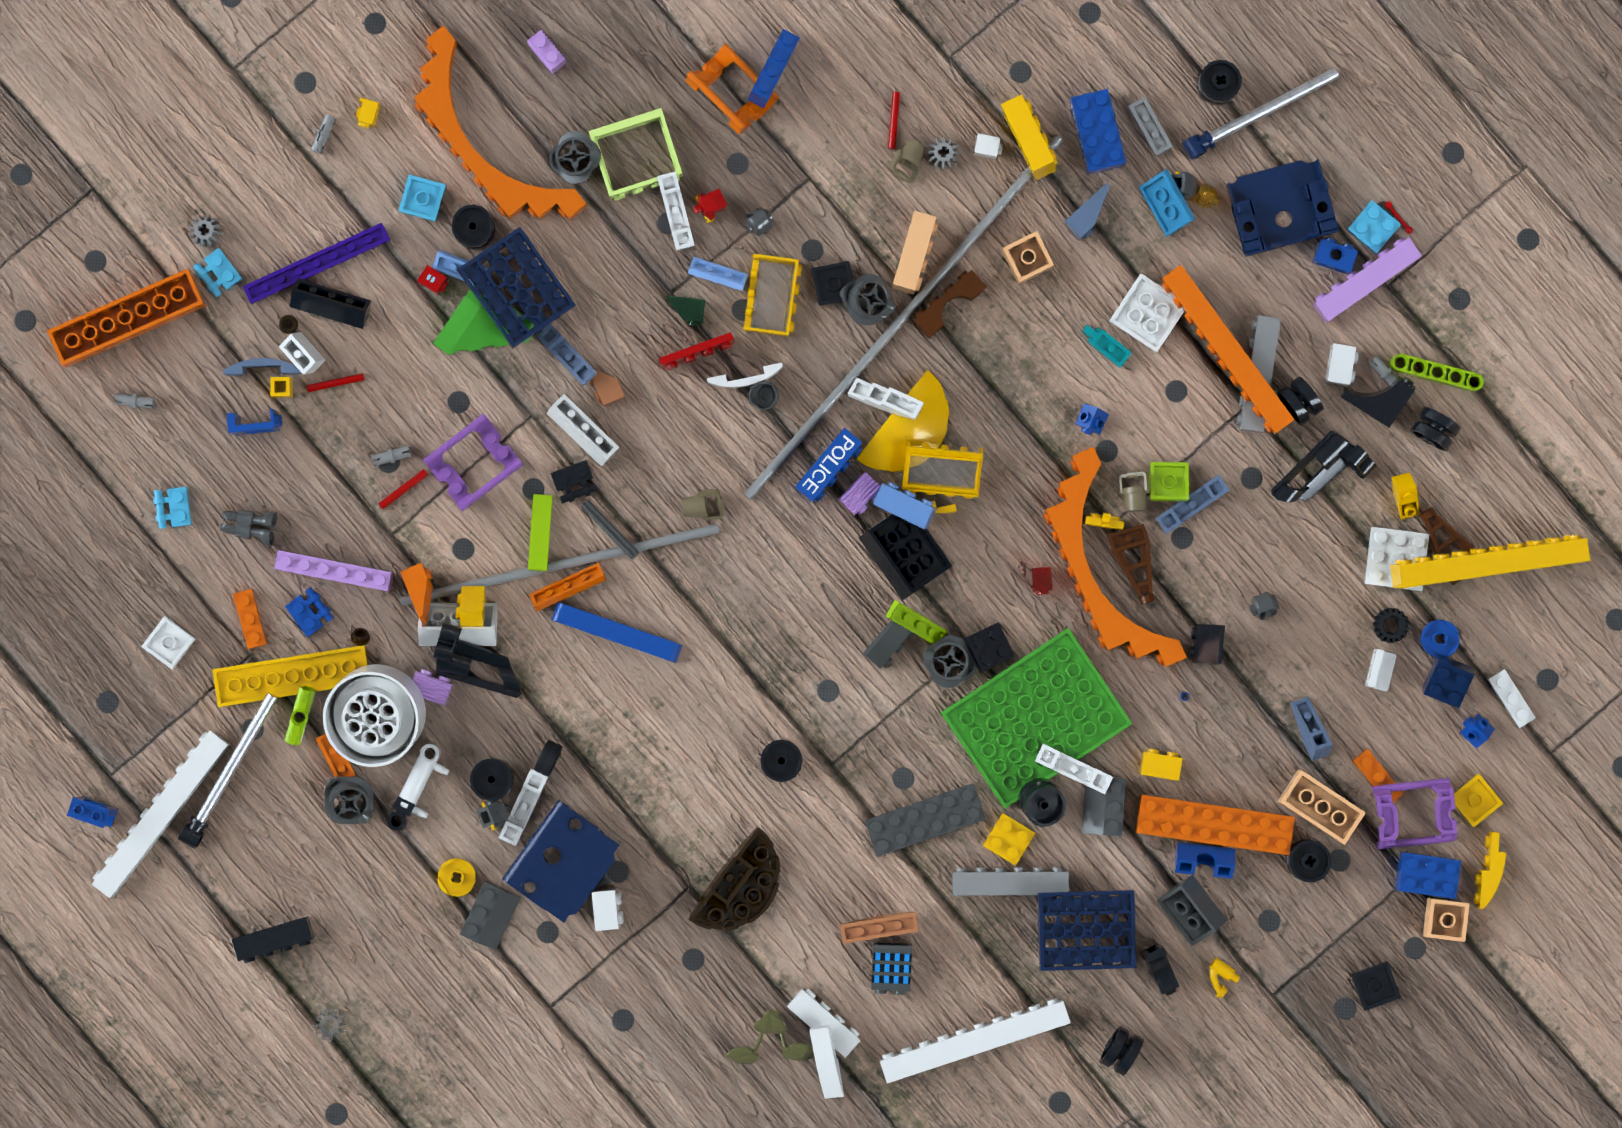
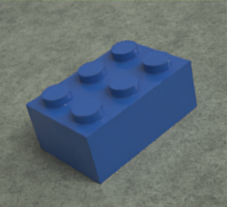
(1428, 875)

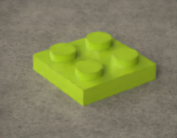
(1169, 481)

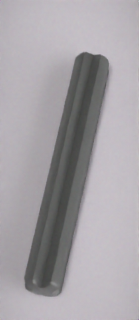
(610, 529)

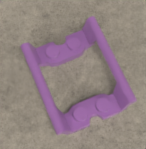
(491, 440)
(1443, 806)

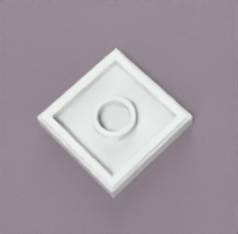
(168, 642)

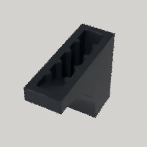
(1384, 404)
(1160, 969)

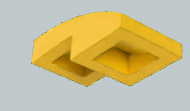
(945, 509)

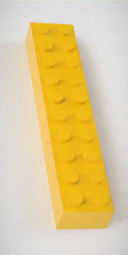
(1489, 562)

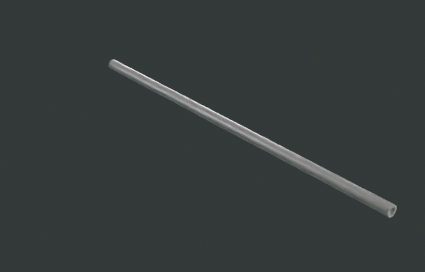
(570, 562)

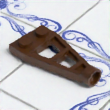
(1436, 523)
(1130, 538)

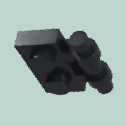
(572, 476)

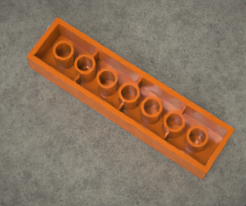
(126, 318)
(1214, 824)

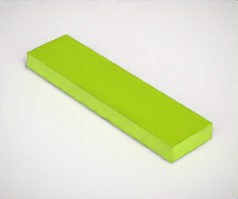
(540, 533)
(915, 622)

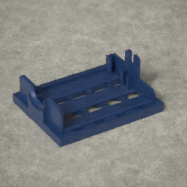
(496, 300)
(1087, 905)

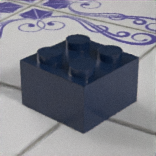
(1448, 680)

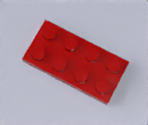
(705, 348)

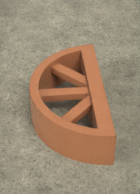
(879, 927)

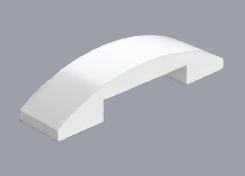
(675, 210)
(721, 381)
(1074, 769)
(523, 807)

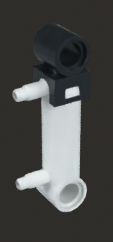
(413, 787)

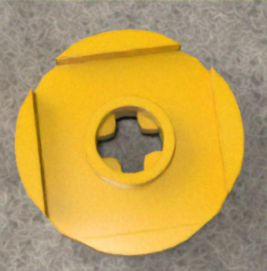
(446, 874)

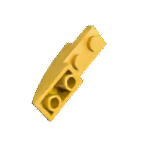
(1489, 879)

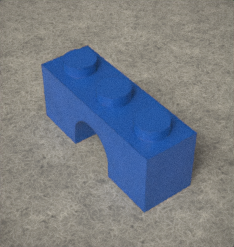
(1218, 858)

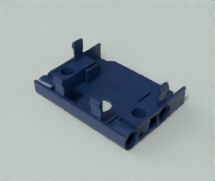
(1287, 188)
(583, 862)

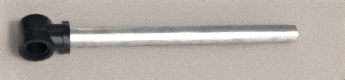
(193, 832)

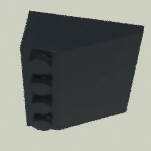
(905, 554)

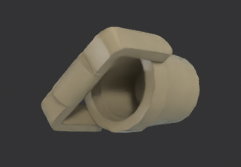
(910, 158)
(1135, 496)
(698, 505)

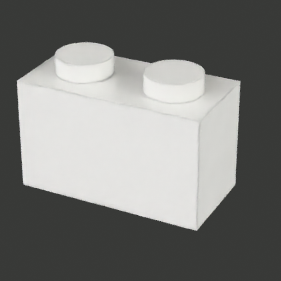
(302, 353)
(1341, 365)

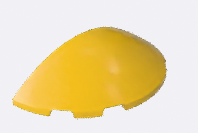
(888, 445)

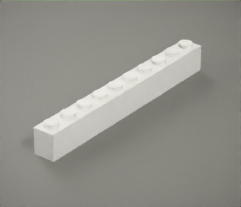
(160, 814)
(974, 1041)

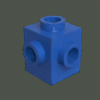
(1091, 419)
(1477, 730)

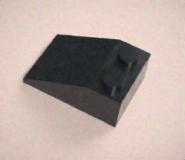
(1207, 644)

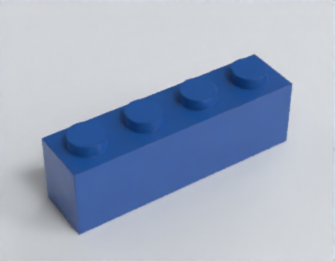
(773, 68)

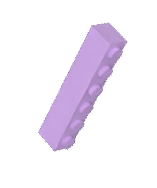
(1366, 280)
(334, 571)

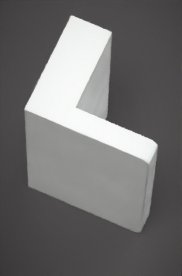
(1380, 670)

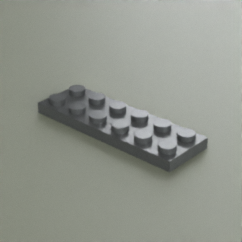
(925, 819)

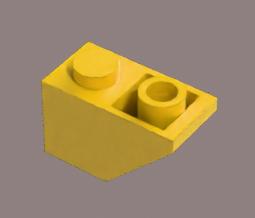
(1405, 495)

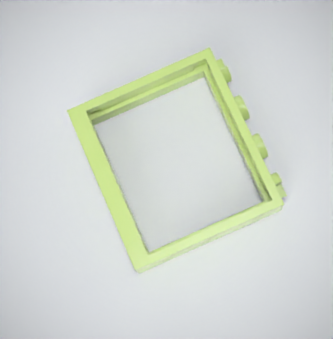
(628, 124)

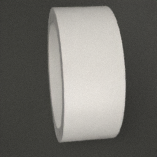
(391, 688)

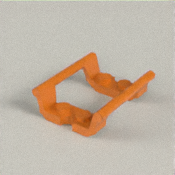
(711, 72)

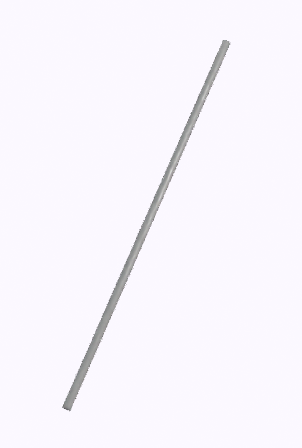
(894, 327)

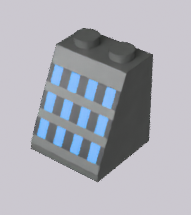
(891, 967)

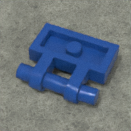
(304, 615)

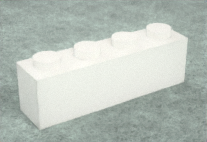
(582, 430)
(818, 1015)

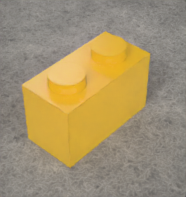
(472, 606)
(1160, 765)

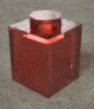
(1041, 580)

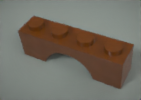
(967, 287)

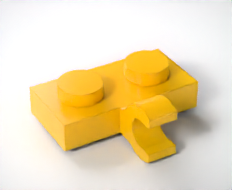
(1106, 521)

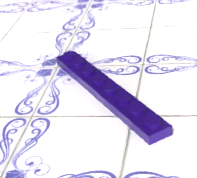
(316, 263)

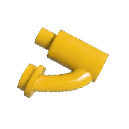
(1220, 968)

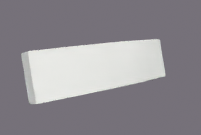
(885, 399)
(826, 1062)

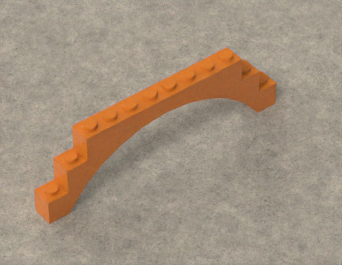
(507, 192)
(1067, 530)

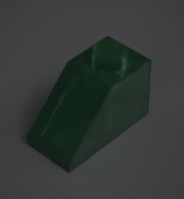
(689, 309)

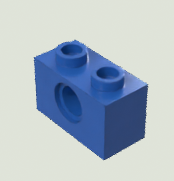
(1323, 256)

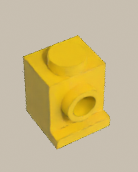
(368, 113)

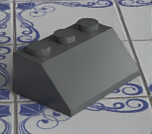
(887, 643)
(1104, 812)
(1192, 910)
(490, 915)

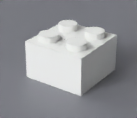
(606, 909)

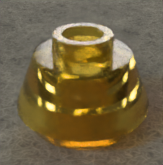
(1207, 196)

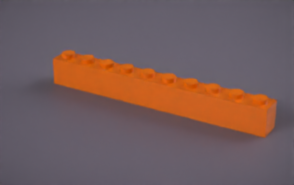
(1227, 349)

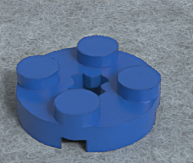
(1450, 638)

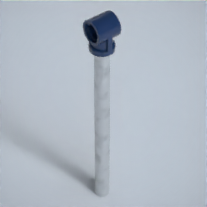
(1198, 145)

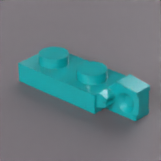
(1107, 345)

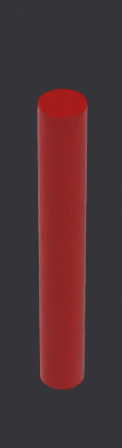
(893, 120)
(335, 382)
(404, 488)

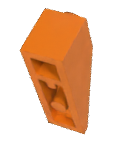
(420, 589)

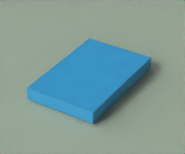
(1167, 202)

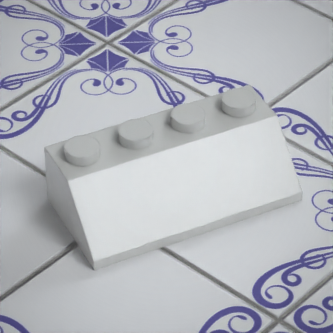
(446, 613)

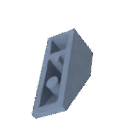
(1084, 219)
(1311, 729)

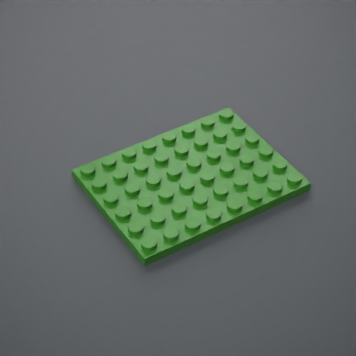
(1040, 700)

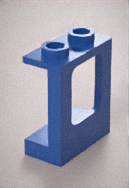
(235, 427)
(92, 811)

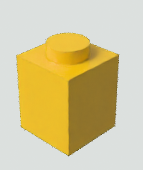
(281, 387)

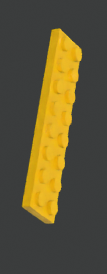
(284, 675)

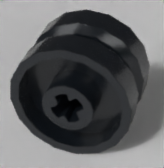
(1219, 71)
(462, 225)
(1300, 400)
(1435, 429)
(777, 771)
(503, 779)
(1042, 802)
(1319, 864)
(1121, 1050)

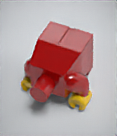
(710, 204)

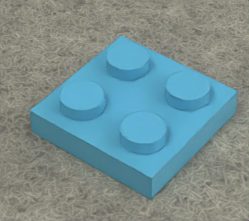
(422, 198)
(1373, 227)

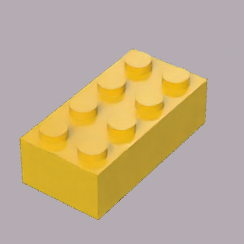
(1028, 136)

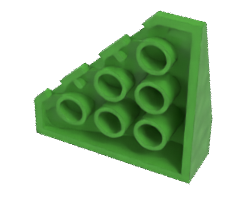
(472, 328)

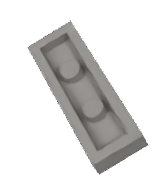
(1150, 126)

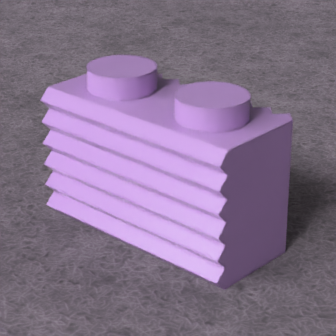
(546, 51)
(860, 494)
(433, 688)

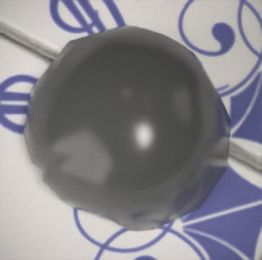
(763, 395)

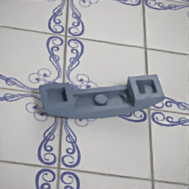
(566, 355)
(239, 368)
(1197, 501)

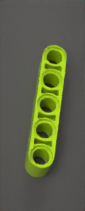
(1446, 371)

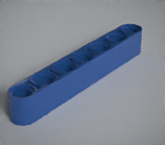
(616, 632)

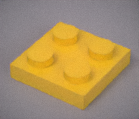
(1476, 800)
(1008, 839)

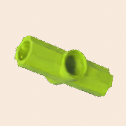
(297, 726)

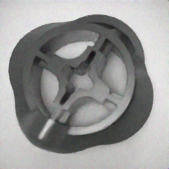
(573, 138)
(859, 303)
(930, 657)
(347, 811)

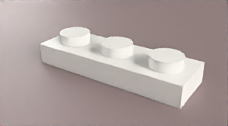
(1511, 698)

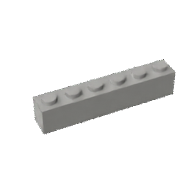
(1262, 354)
(1009, 882)

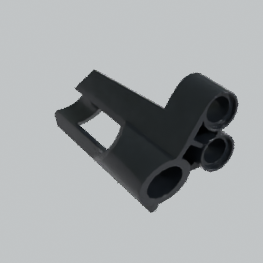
(1335, 455)
(455, 659)

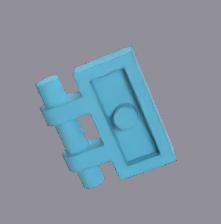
(222, 269)
(178, 505)

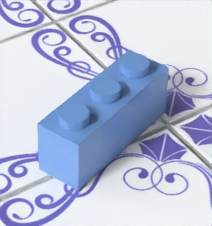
(905, 505)

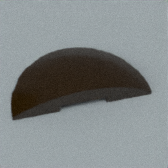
(741, 887)

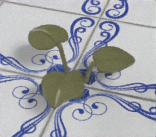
(771, 1024)

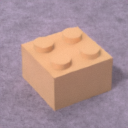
(1027, 257)
(1446, 919)

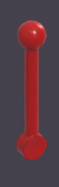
(1388, 205)

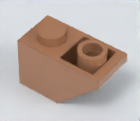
(608, 389)

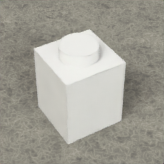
(988, 146)

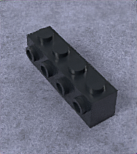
(330, 303)
(272, 939)

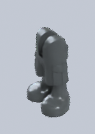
(245, 522)

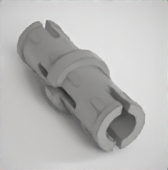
(323, 134)
(1382, 369)
(135, 400)
(391, 455)

